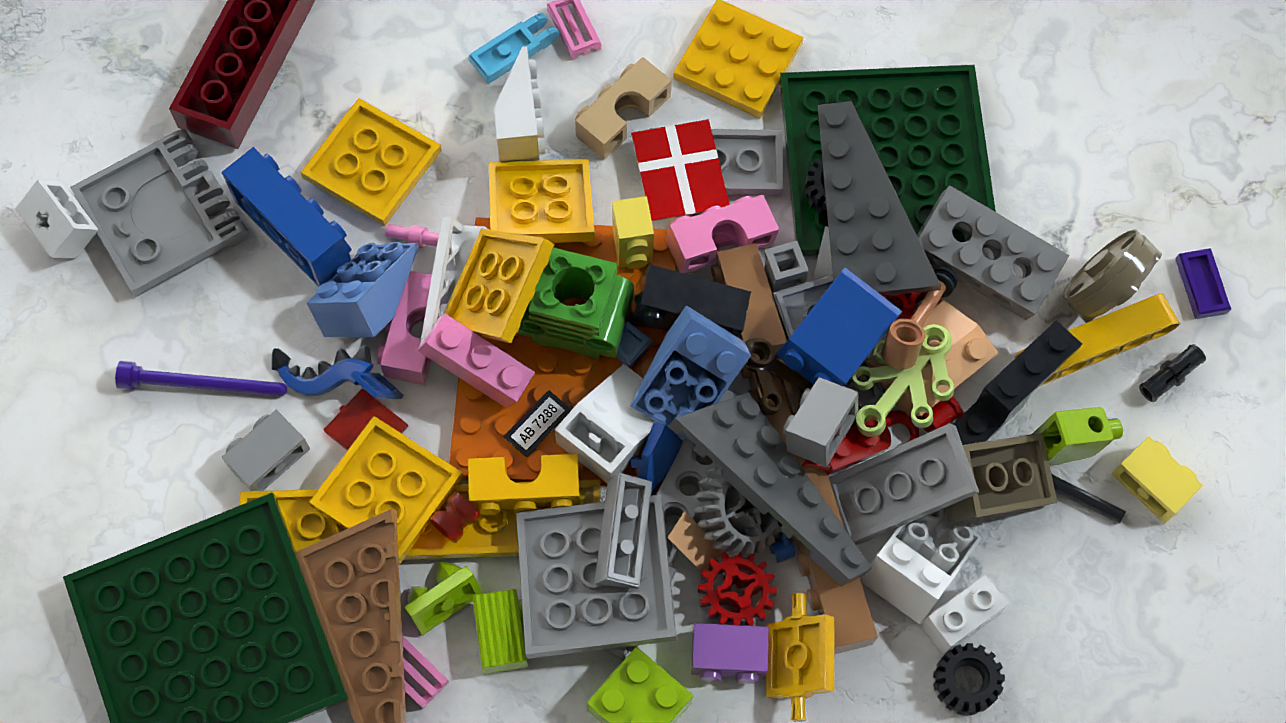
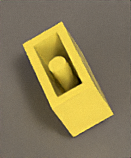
(632, 232)
(1157, 479)

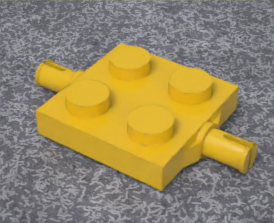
(800, 657)

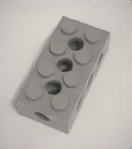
(1009, 246)

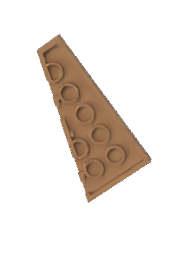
(359, 607)

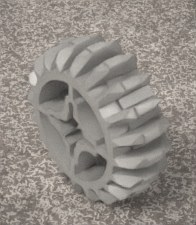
(727, 510)

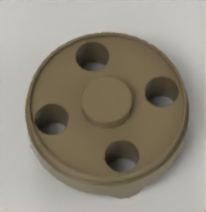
(1111, 275)

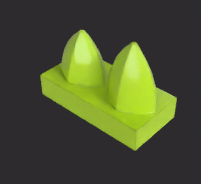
(450, 595)

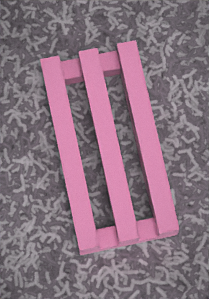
(582, 47)
(432, 691)

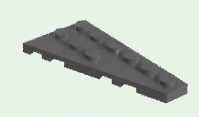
(864, 213)
(772, 480)

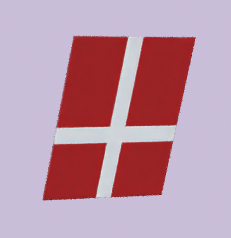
(680, 169)

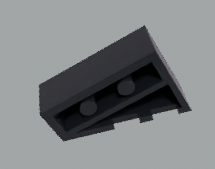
(665, 293)

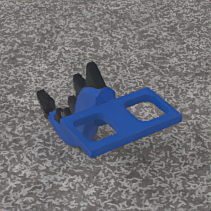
(332, 376)

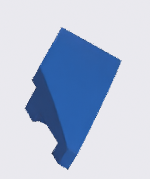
(657, 454)

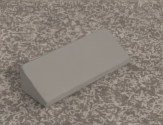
(623, 532)

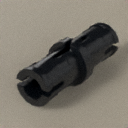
(1172, 373)

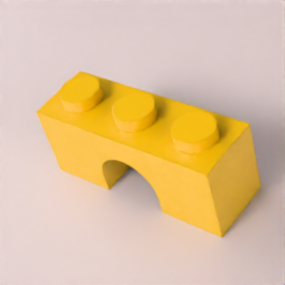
(494, 491)

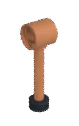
(907, 335)

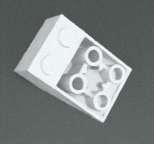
(519, 113)
(606, 427)
(920, 563)

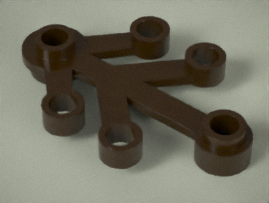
(792, 381)

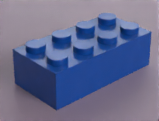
(287, 216)

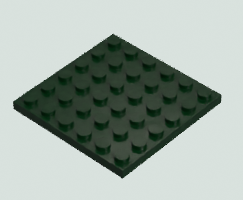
(920, 124)
(207, 625)

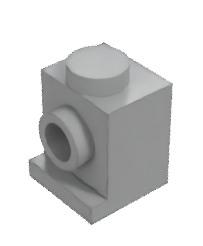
(785, 266)

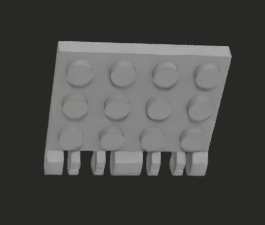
(158, 214)

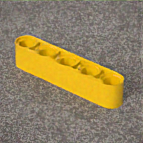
(1118, 333)

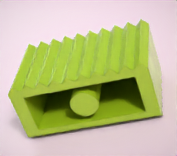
(500, 631)

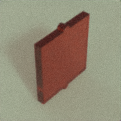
(355, 417)

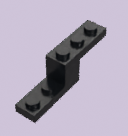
(1015, 383)

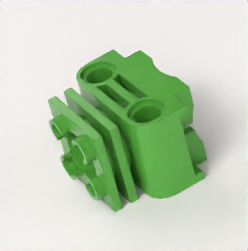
(585, 328)

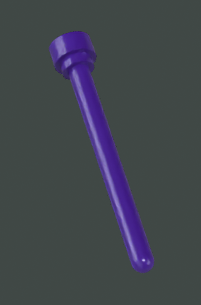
(130, 375)

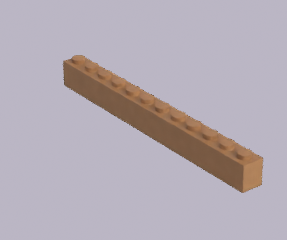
(853, 622)

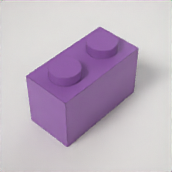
(729, 652)

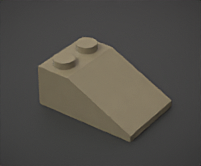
(1009, 477)

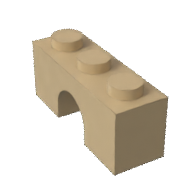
(638, 87)

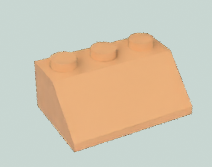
(968, 353)

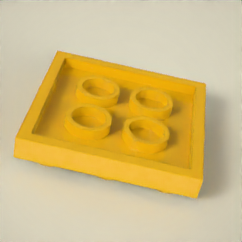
(738, 58)
(371, 161)
(542, 199)
(498, 283)
(383, 474)

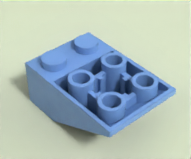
(364, 291)
(689, 369)

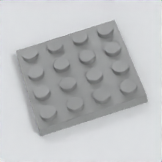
(558, 588)

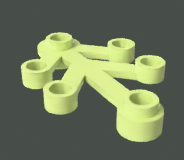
(906, 378)

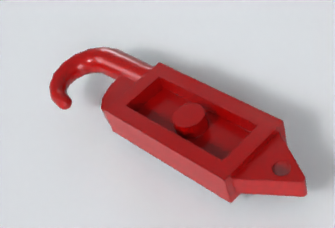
(858, 447)

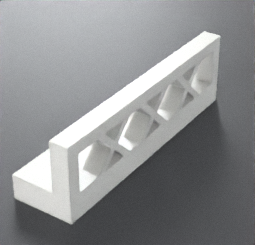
(449, 257)

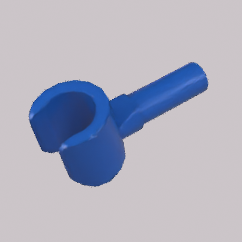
(783, 549)

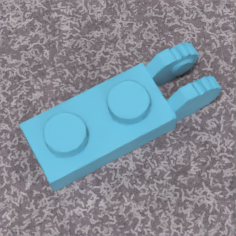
(501, 52)

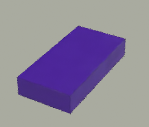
(1203, 283)

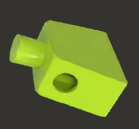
(1078, 434)

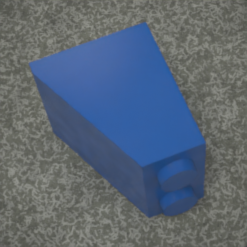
(839, 331)

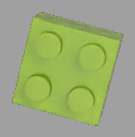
(639, 694)

